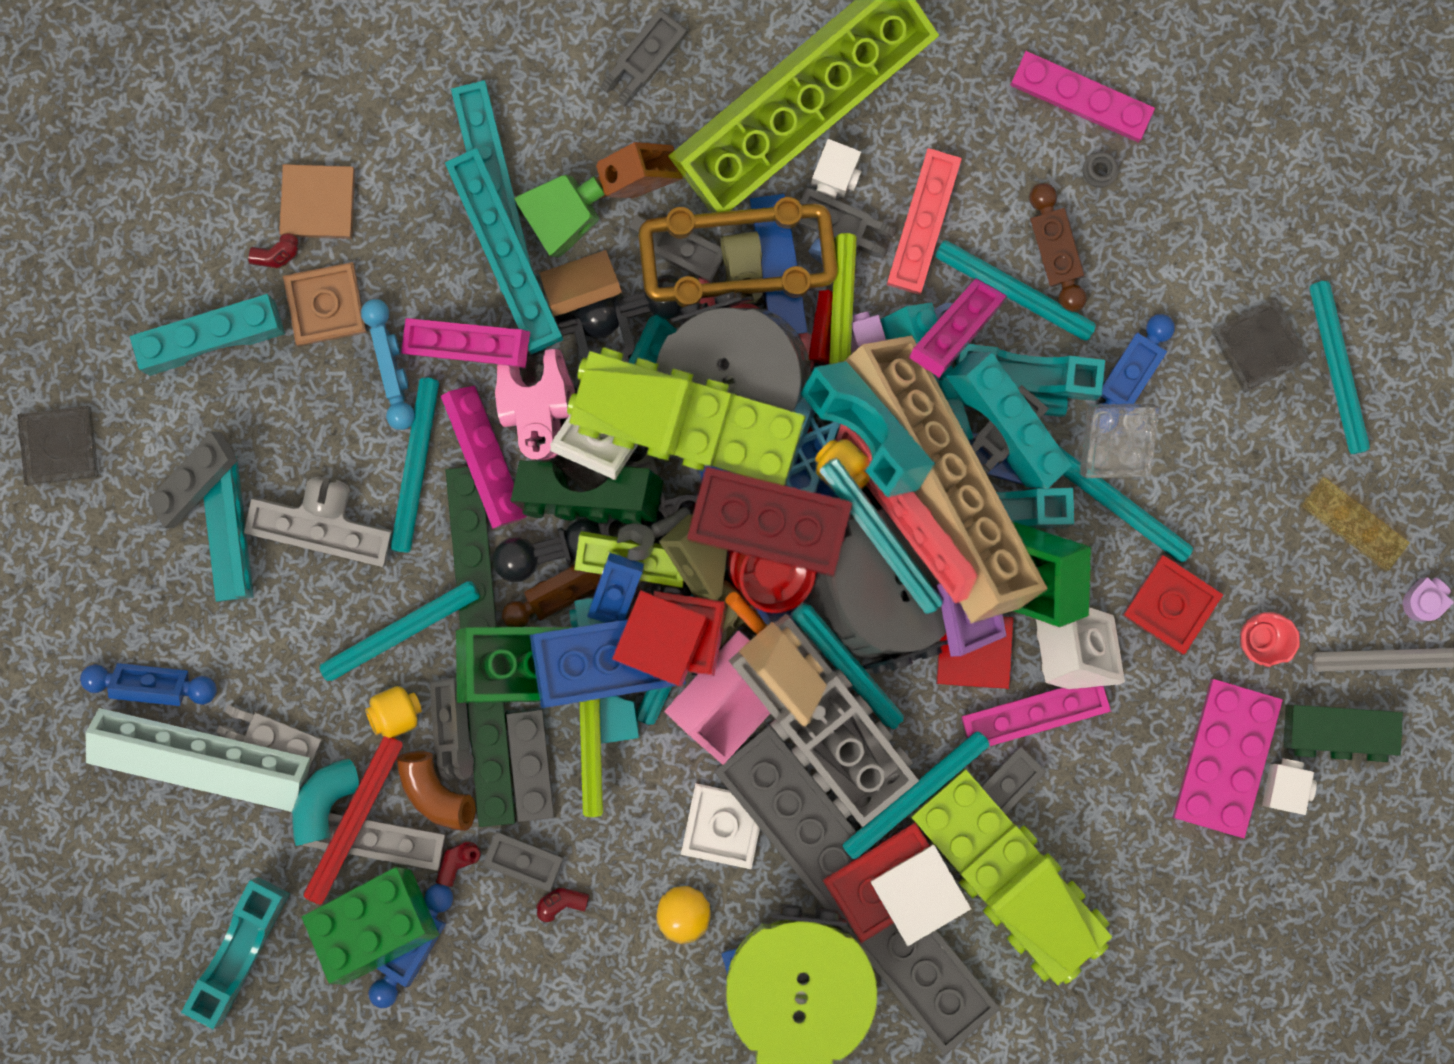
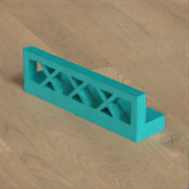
(227, 538)

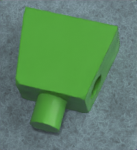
(561, 211)

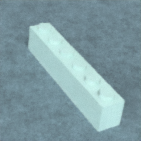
(195, 759)

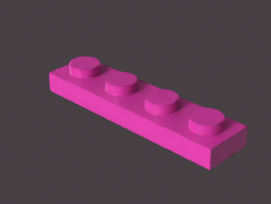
(1082, 96)
(957, 327)
(465, 342)
(482, 455)
(1036, 713)

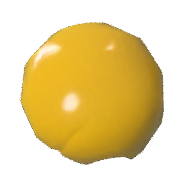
(683, 914)

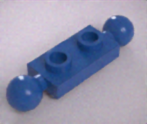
(1138, 362)
(148, 684)
(405, 968)

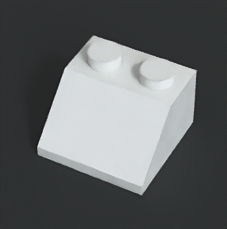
(1081, 652)

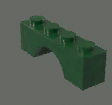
(544, 489)

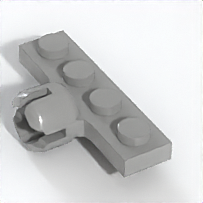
(320, 524)

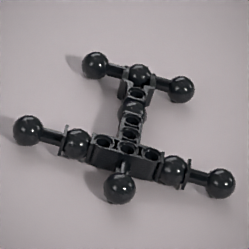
(517, 557)

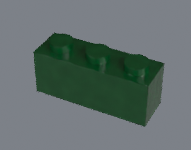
(1343, 732)

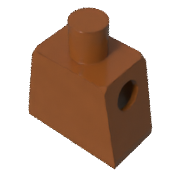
(625, 171)

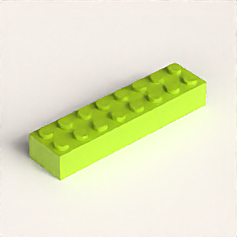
(801, 99)

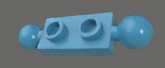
(376, 314)

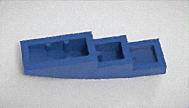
(777, 257)

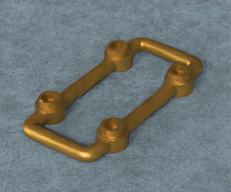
(786, 214)

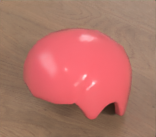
(1269, 639)

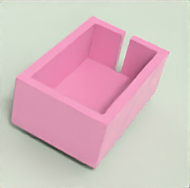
(719, 708)

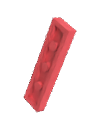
(924, 221)

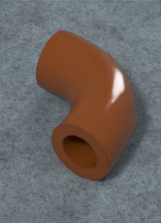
(430, 796)

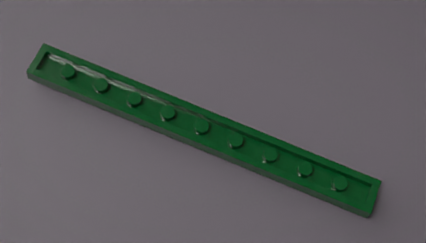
(486, 720)

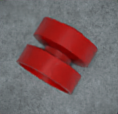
(769, 584)

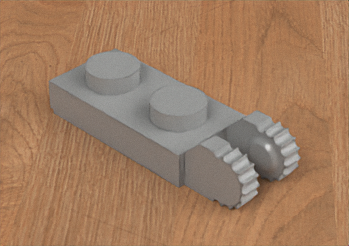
(272, 734)

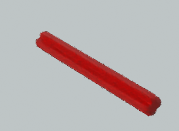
(352, 820)

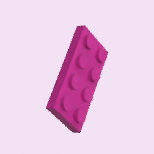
(1227, 758)

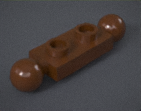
(1057, 247)
(550, 596)

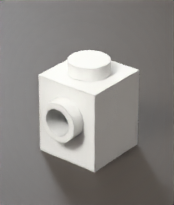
(836, 170)
(1289, 787)

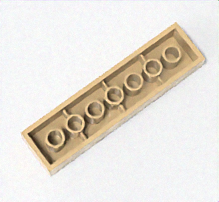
(957, 485)

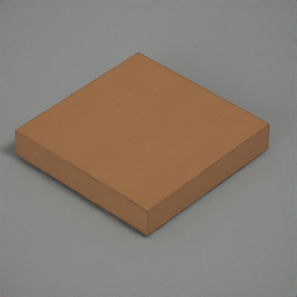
(317, 201)
(580, 283)
(324, 304)

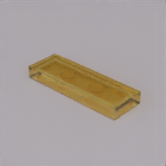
(1355, 524)

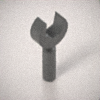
(646, 536)

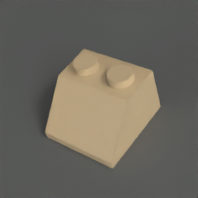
(786, 671)

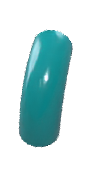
(316, 798)

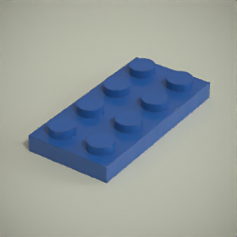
(579, 665)

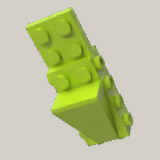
(683, 418)
(1013, 880)

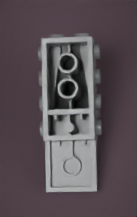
(839, 740)

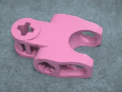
(536, 408)

